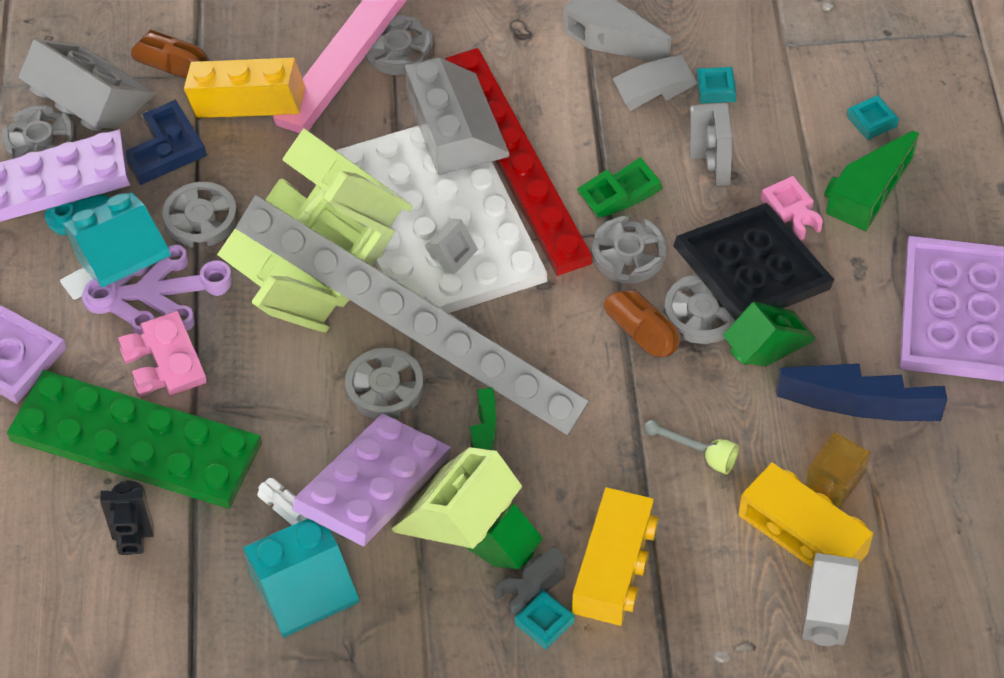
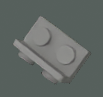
(712, 139)

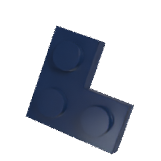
(171, 148)

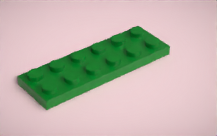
(135, 438)

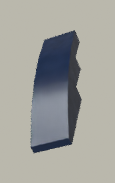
(846, 392)

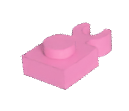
(792, 205)

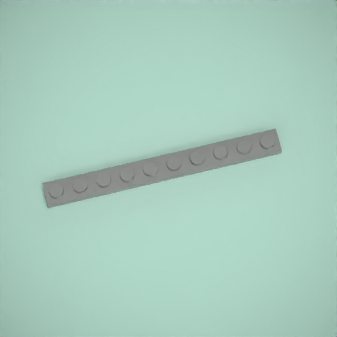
(413, 315)

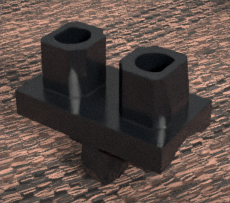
(127, 516)

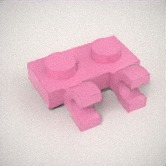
(173, 354)

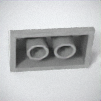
(83, 84)
(453, 115)

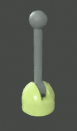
(719, 454)

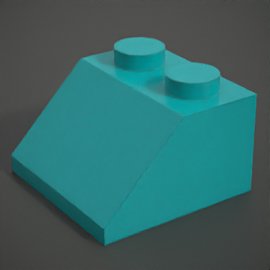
(116, 239)
(300, 575)

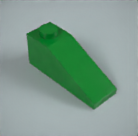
(869, 181)

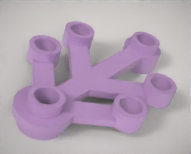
(153, 288)

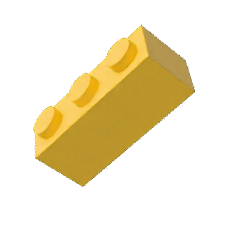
(245, 87)
(802, 518)
(615, 557)

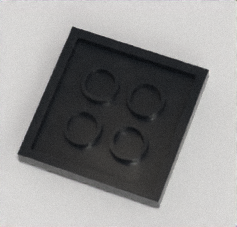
(753, 260)

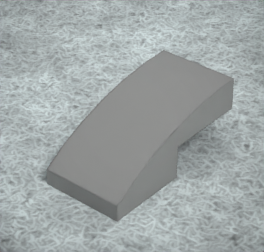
(663, 76)

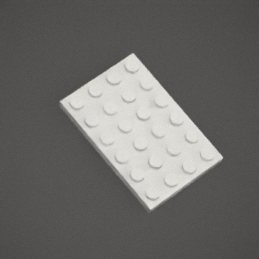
(475, 195)

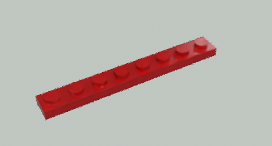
(528, 178)

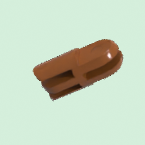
(167, 53)
(643, 322)

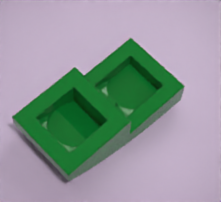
(624, 189)
(485, 434)

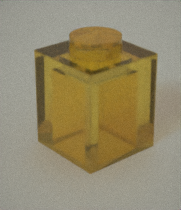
(837, 469)

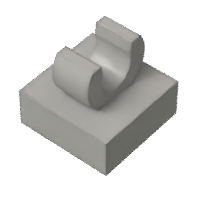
(452, 246)

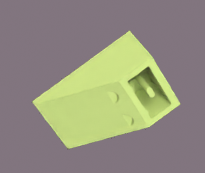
(461, 500)

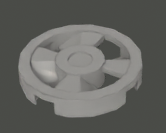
(398, 46)
(35, 133)
(199, 214)
(627, 249)
(700, 310)
(383, 383)

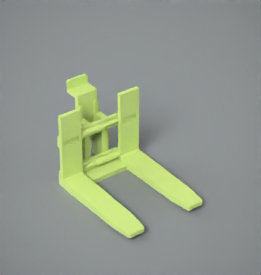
(334, 209)

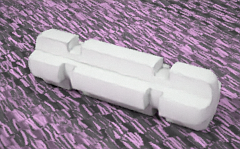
(272, 493)

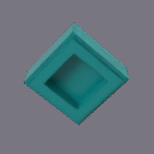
(716, 85)
(872, 117)
(544, 619)

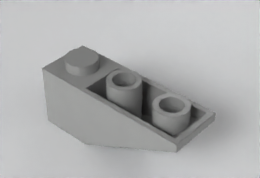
(614, 29)

